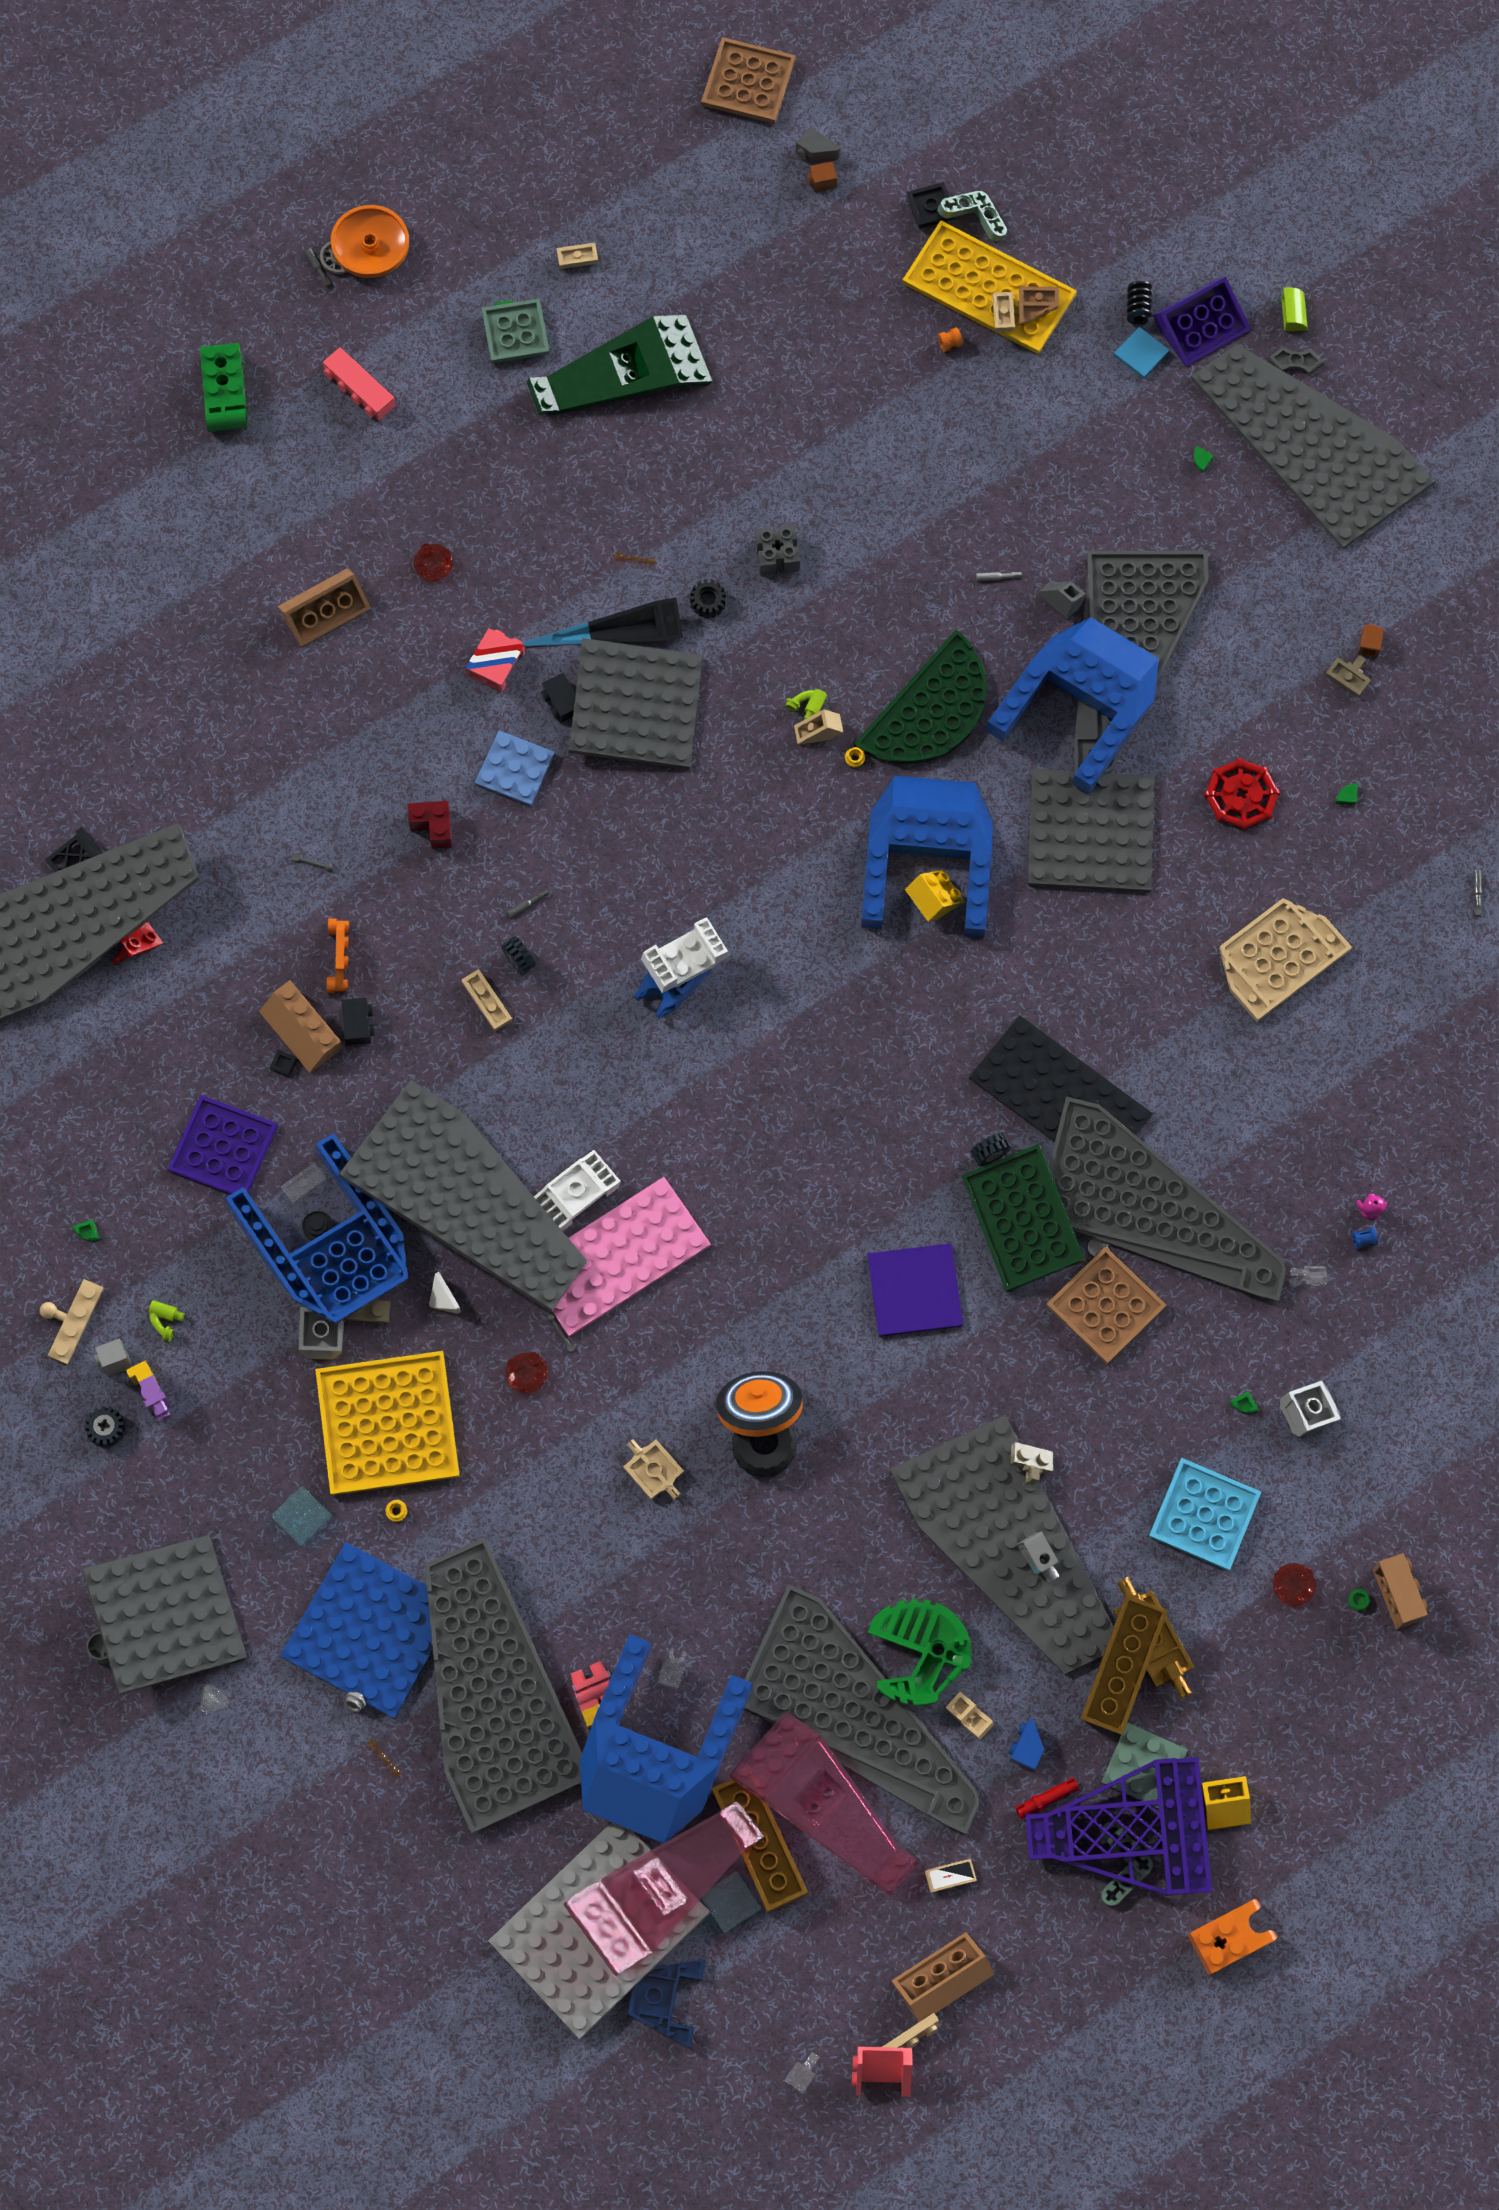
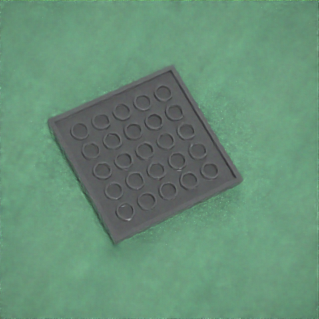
(635, 704)
(1091, 837)
(164, 1614)

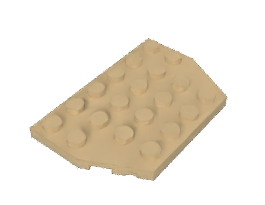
(1279, 956)

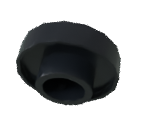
(316, 1224)

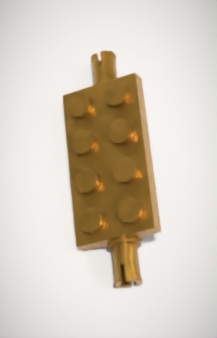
(1169, 1657)

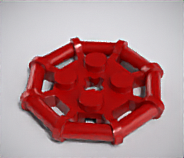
(1245, 783)

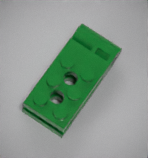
(223, 387)

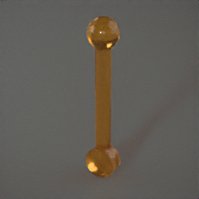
(617, 555)
(373, 1745)

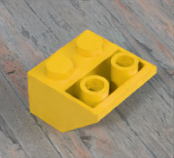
(934, 894)
(1226, 1803)

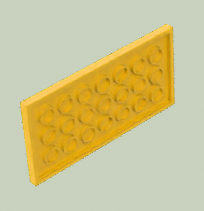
(966, 274)

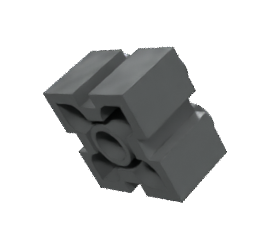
(787, 554)

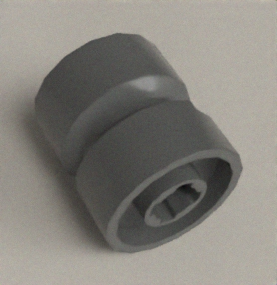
(96, 1649)

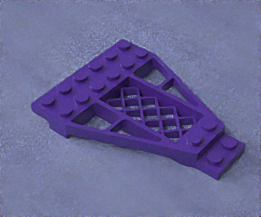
(1180, 1824)

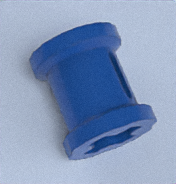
(1364, 1238)

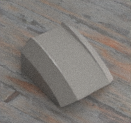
(319, 1336)
(1309, 1408)

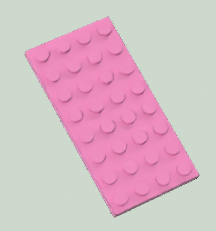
(628, 1253)

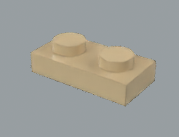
(577, 255)
(1003, 311)

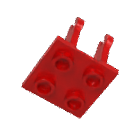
(138, 942)

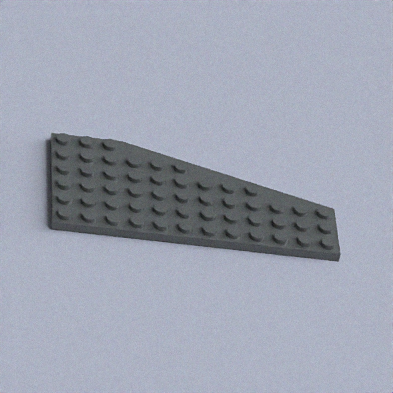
(454, 1186)

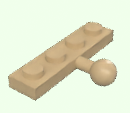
(73, 1322)

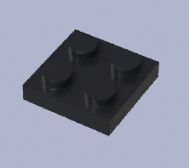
(925, 204)

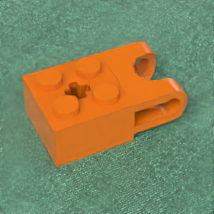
(1236, 1935)

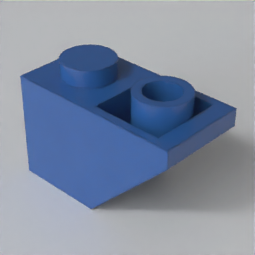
(1029, 1747)

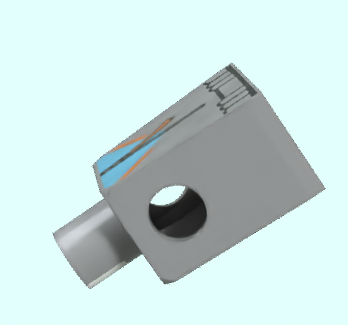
(1032, 1549)

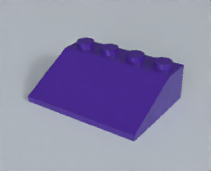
(1202, 321)

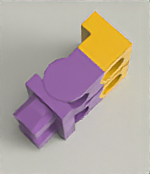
(154, 1398)

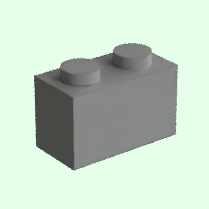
(112, 1357)

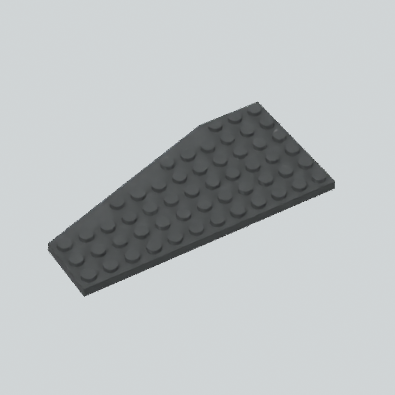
(1323, 453)
(79, 913)
(976, 1515)
(496, 1707)

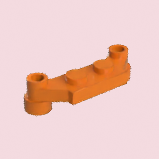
(338, 983)

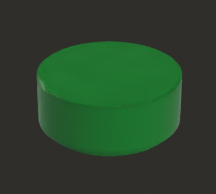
(1358, 1599)

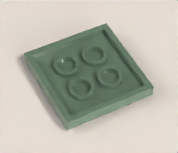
(515, 331)
(1133, 1751)

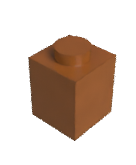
(822, 176)
(1370, 640)

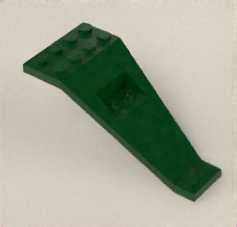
(638, 362)

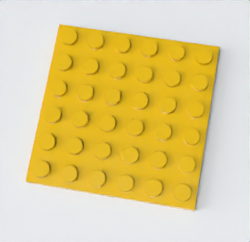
(387, 1423)

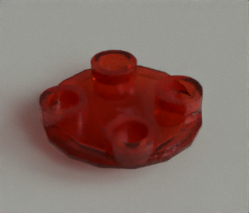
(433, 562)
(526, 1372)
(1294, 1584)

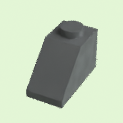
(816, 147)

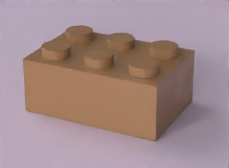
(1400, 1591)

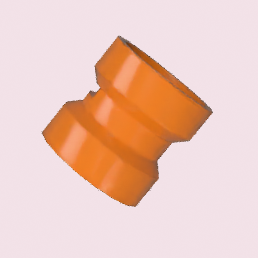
(950, 339)

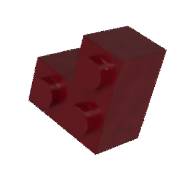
(432, 817)

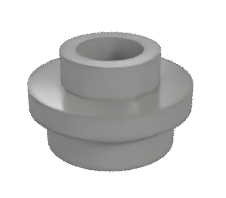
(355, 1701)

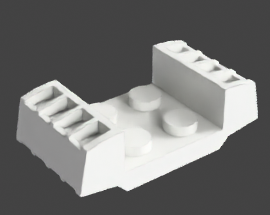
(685, 956)
(577, 1189)

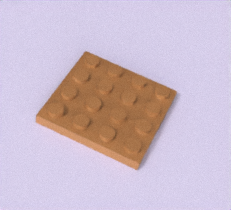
(748, 80)
(1106, 1305)

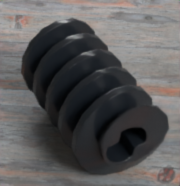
(1139, 302)

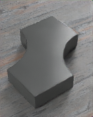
(1304, 361)

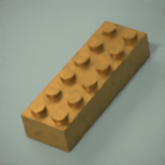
(1124, 1664)
(769, 1859)

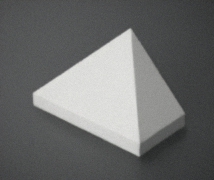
(441, 1296)

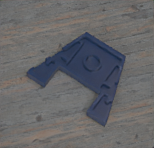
(655, 1996)

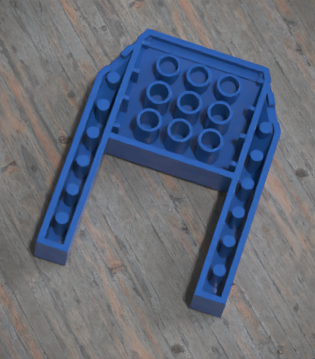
(1100, 672)
(930, 820)
(343, 1265)
(644, 1780)

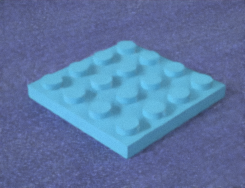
(1205, 1514)

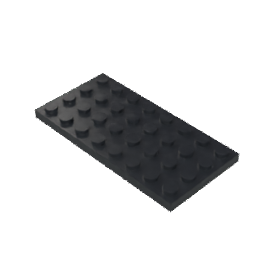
(1036, 1074)

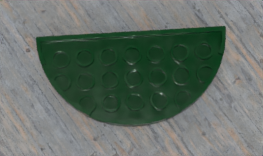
(932, 710)

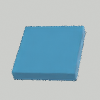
(1141, 352)

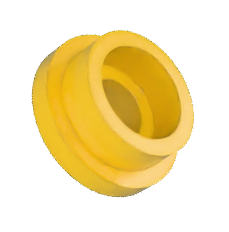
(855, 751)
(396, 1504)

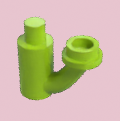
(814, 705)
(167, 1312)

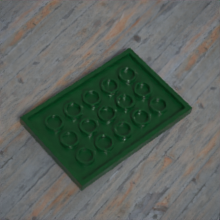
(1023, 1218)

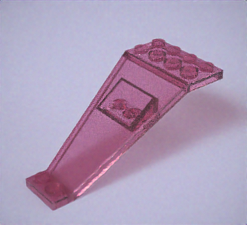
(793, 1772)
(627, 1911)

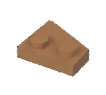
(1036, 302)

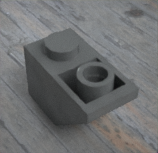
(1063, 597)

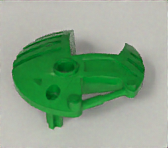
(923, 1629)

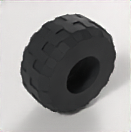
(769, 1464)

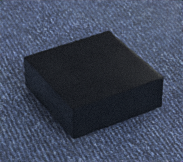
(283, 1063)

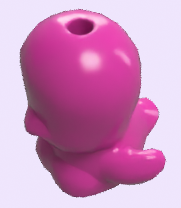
(1372, 1206)

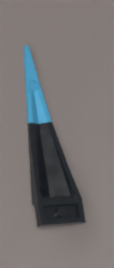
(643, 623)

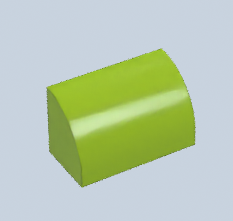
(1294, 309)

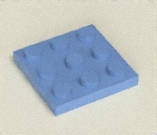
(514, 768)

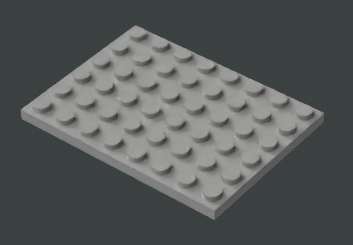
(555, 1953)

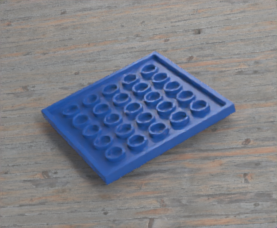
(365, 1631)

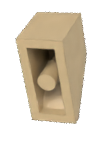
(818, 727)

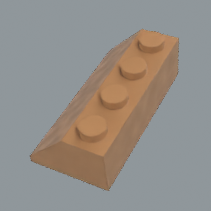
(324, 607)
(300, 1027)
(943, 1977)

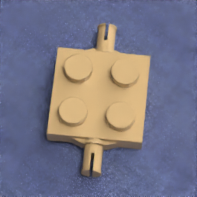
(653, 1469)

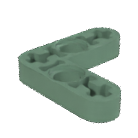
(975, 205)
(1138, 1874)

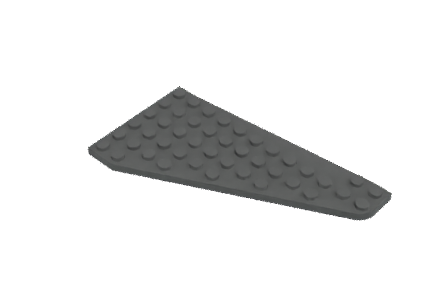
(1145, 601)
(1141, 1203)
(831, 1686)

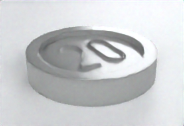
(1095, 1246)

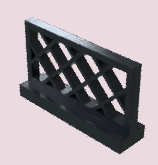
(87, 844)

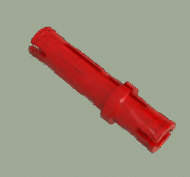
(1042, 1800)

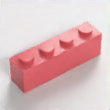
(358, 384)

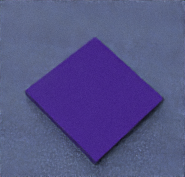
(222, 1146)
(915, 1290)

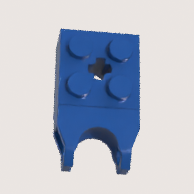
(672, 998)

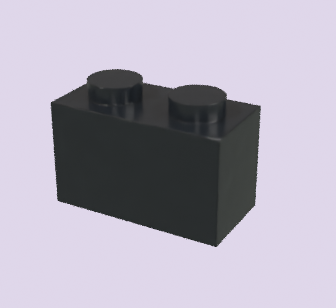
(560, 695)
(356, 1021)

